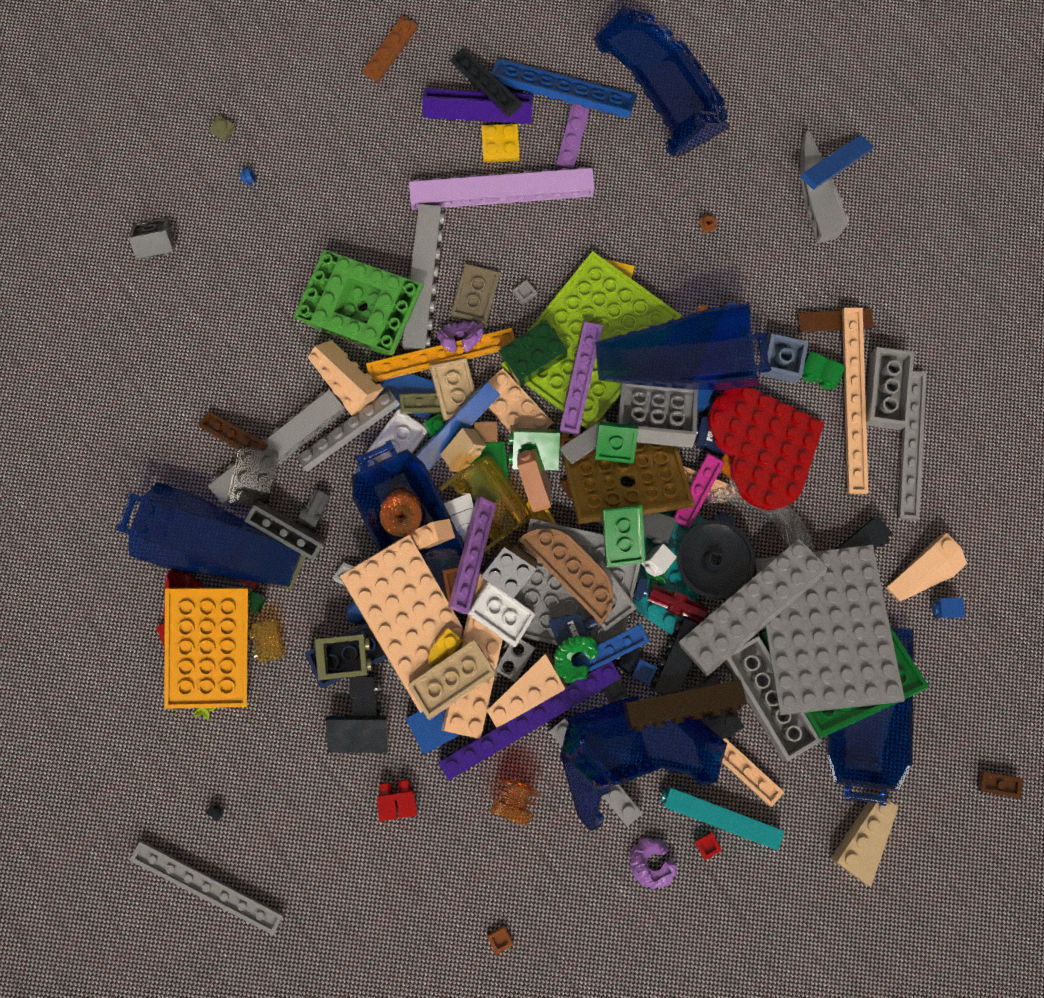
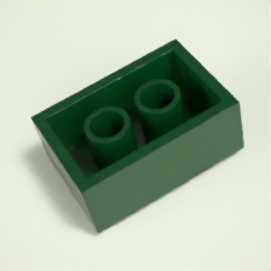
(533, 353)

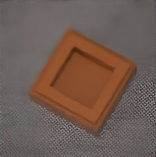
(500, 939)

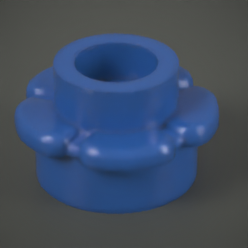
(248, 175)

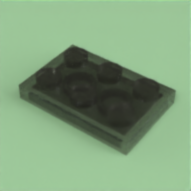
(252, 476)

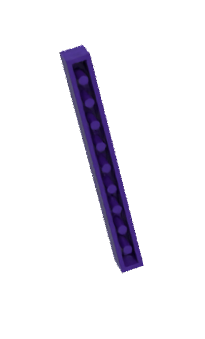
(500, 737)

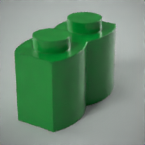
(822, 371)

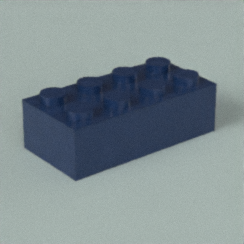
(346, 655)

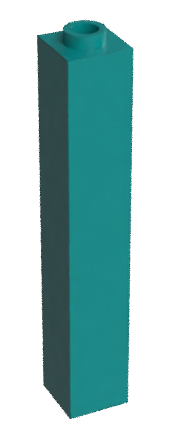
(722, 818)

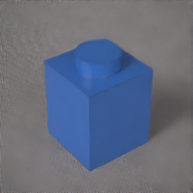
(948, 608)

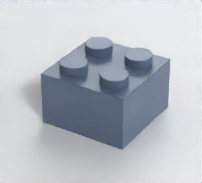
(786, 358)

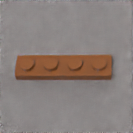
(390, 49)

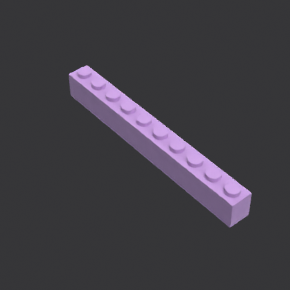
(502, 188)

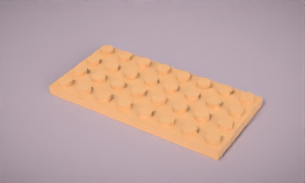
(402, 607)

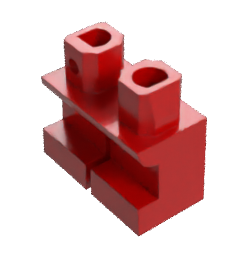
(405, 801)

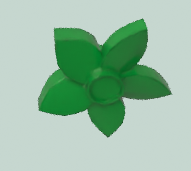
(658, 579)

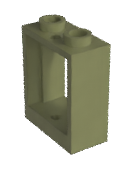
(321, 657)

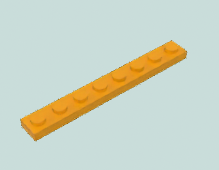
(422, 359)

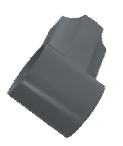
(312, 515)

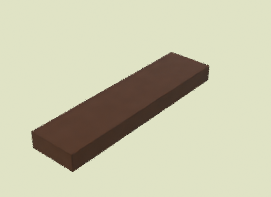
(828, 321)
(229, 432)

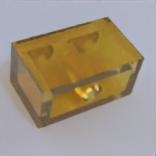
(267, 641)

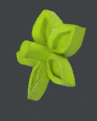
(203, 711)

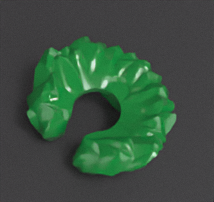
(566, 650)

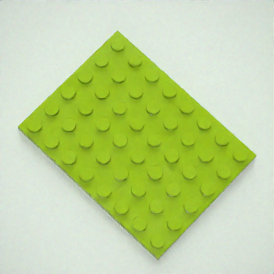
(603, 297)

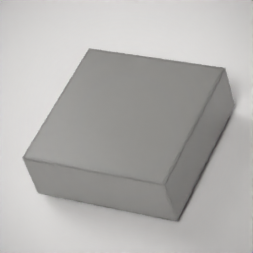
(524, 292)

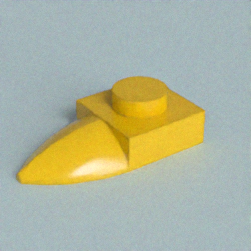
(443, 647)

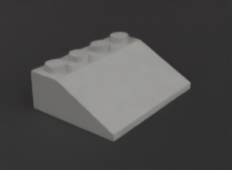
(661, 413)

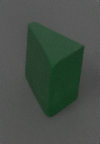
(256, 602)

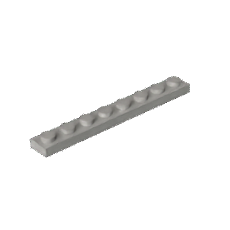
(913, 452)
(207, 887)

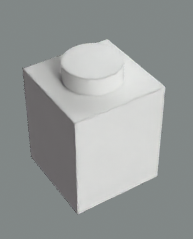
(658, 560)

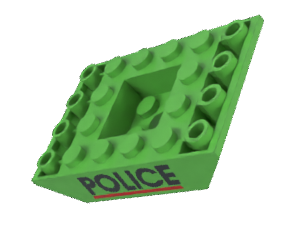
(339, 290)

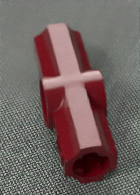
(677, 604)

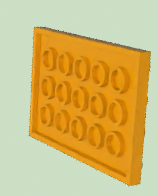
(206, 647)

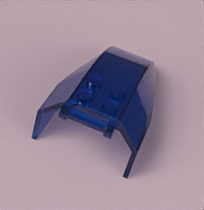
(692, 352)
(203, 539)

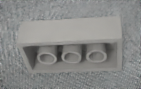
(889, 388)

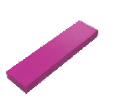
(700, 488)

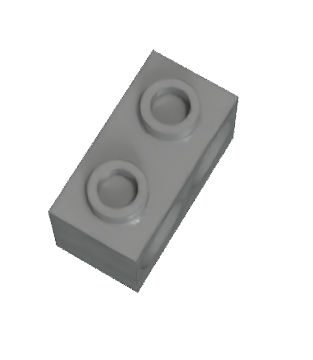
(518, 660)

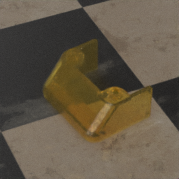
(488, 481)

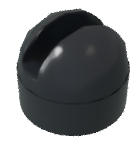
(215, 811)

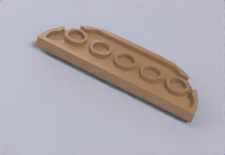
(572, 569)

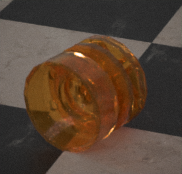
(403, 501)
(514, 803)

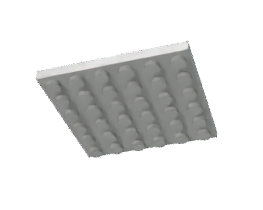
(552, 600)

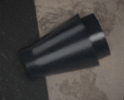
(629, 660)

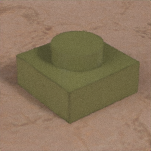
(222, 128)

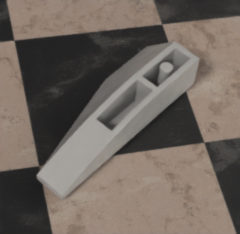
(824, 203)

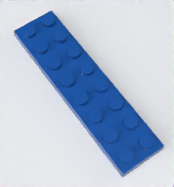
(564, 88)

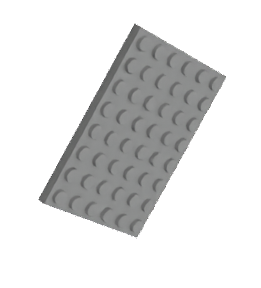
(835, 639)

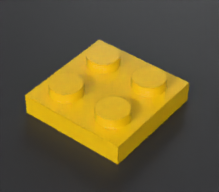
(500, 143)

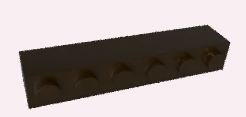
(684, 705)

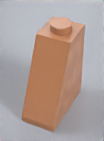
(534, 480)

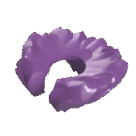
(467, 331)
(640, 869)

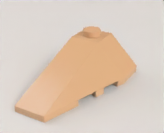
(935, 564)

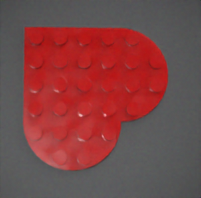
(767, 445)

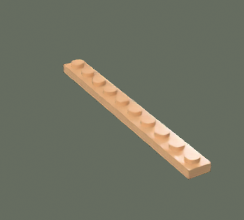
(855, 401)

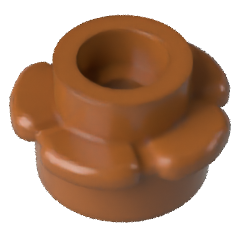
(707, 227)

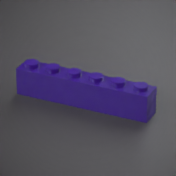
(471, 105)

